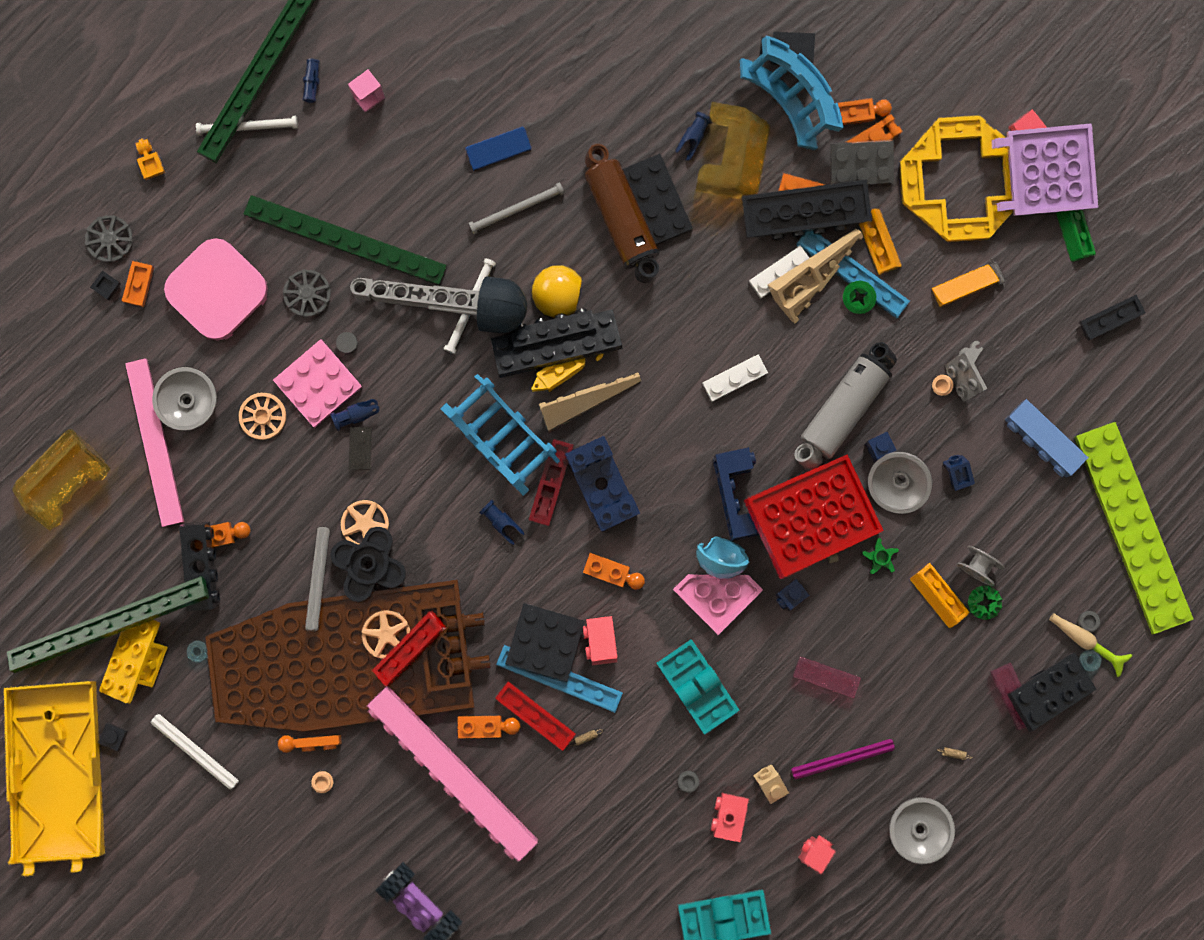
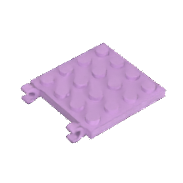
(1050, 169)

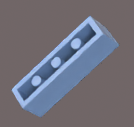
(1046, 439)

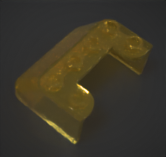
(742, 153)
(57, 477)

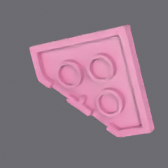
(717, 599)

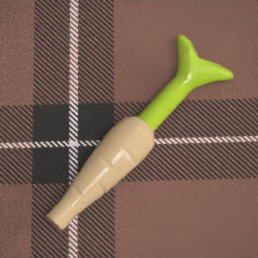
(1089, 642)

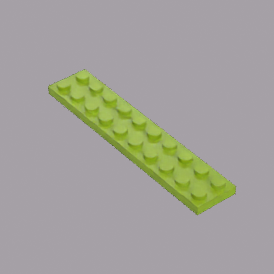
(1134, 528)

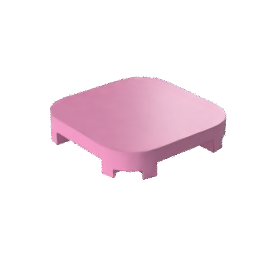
(216, 289)

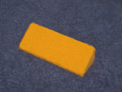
(880, 243)
(965, 285)
(939, 595)

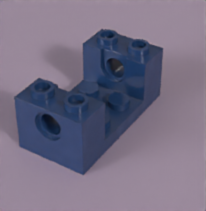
(726, 466)
(607, 505)

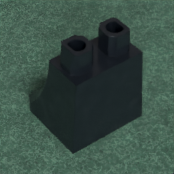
(799, 43)

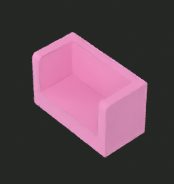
(366, 90)

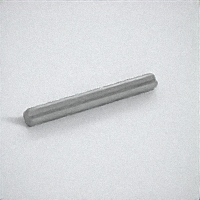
(317, 579)

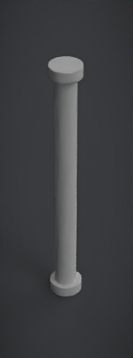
(516, 208)

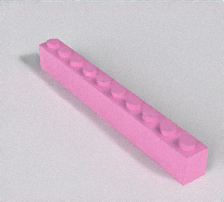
(453, 773)

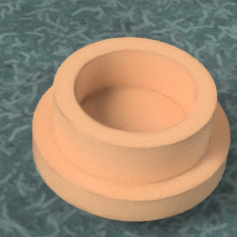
(942, 385)
(322, 782)

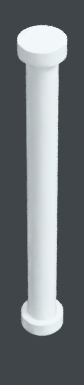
(252, 125)
(488, 264)

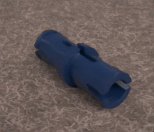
(311, 80)

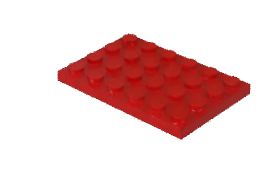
(813, 516)

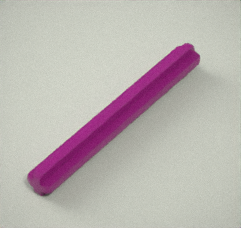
(842, 759)

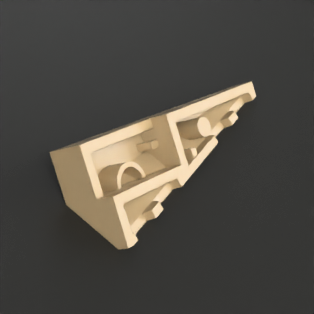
(801, 283)
(569, 407)

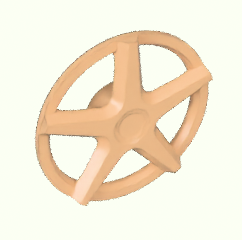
(363, 522)
(385, 634)

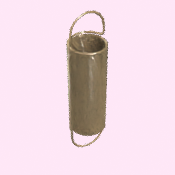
(585, 737)
(954, 753)

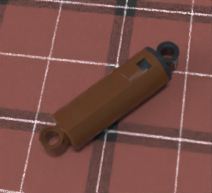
(621, 213)

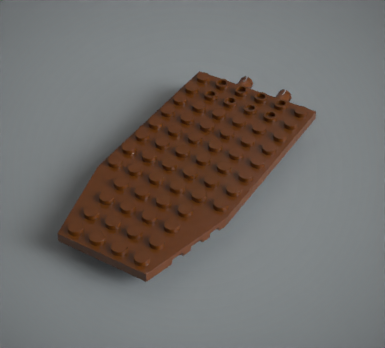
(306, 680)

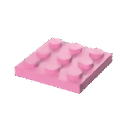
(317, 383)

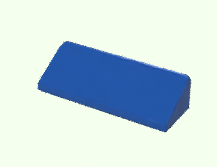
(498, 148)

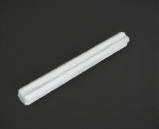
(194, 751)

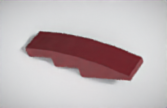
(550, 484)

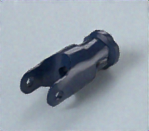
(695, 133)
(355, 413)
(499, 520)

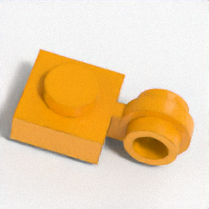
(149, 164)

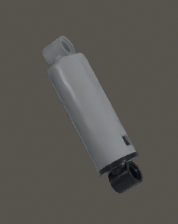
(845, 406)

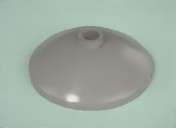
(173, 390)
(893, 493)
(936, 835)

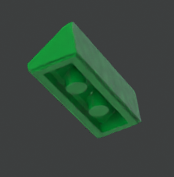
(1076, 234)

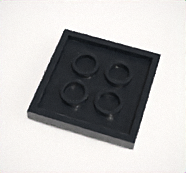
(545, 642)

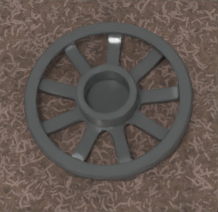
(108, 238)
(306, 292)

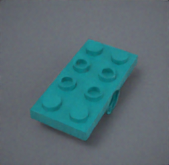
(697, 686)
(725, 917)

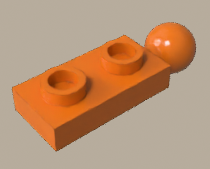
(863, 110)
(225, 534)
(612, 572)
(486, 726)
(287, 743)

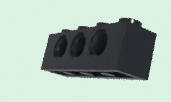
(190, 555)

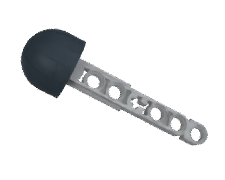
(498, 304)

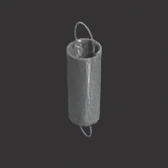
(997, 271)

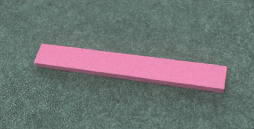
(154, 444)

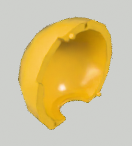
(556, 291)

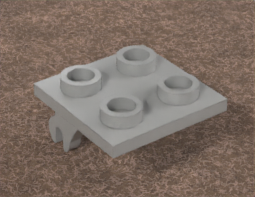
(965, 374)

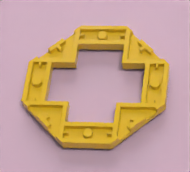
(934, 211)

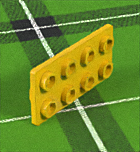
(133, 662)

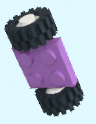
(417, 905)

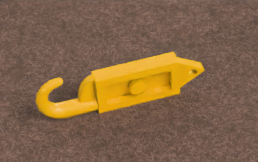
(554, 375)

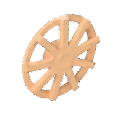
(262, 416)

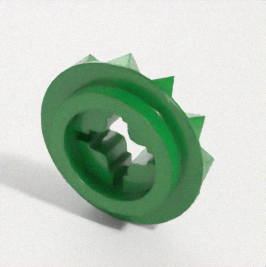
(858, 306)
(977, 596)

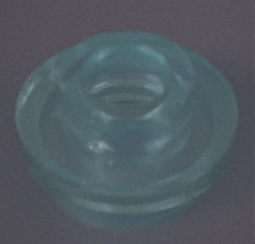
(190, 651)
(1096, 660)

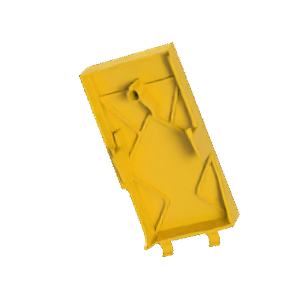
(53, 774)

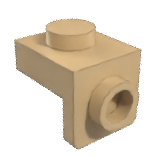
(771, 784)

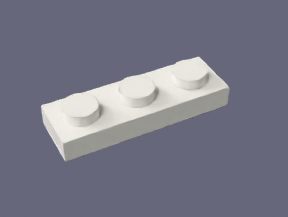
(787, 263)
(735, 378)

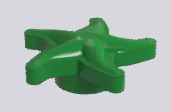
(880, 557)

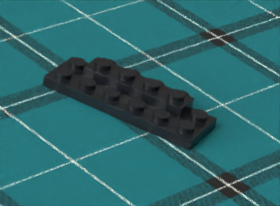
(806, 210)
(556, 341)

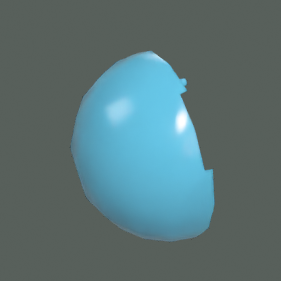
(722, 558)

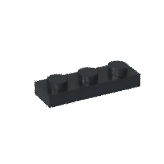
(1112, 317)

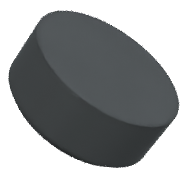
(346, 343)
(1089, 621)
(688, 781)

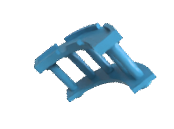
(808, 77)
(486, 448)

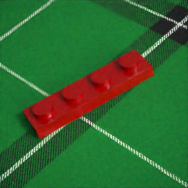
(409, 648)
(535, 716)

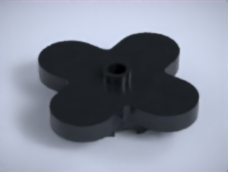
(353, 557)

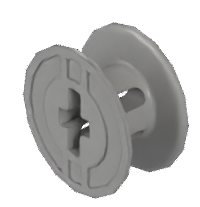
(981, 566)

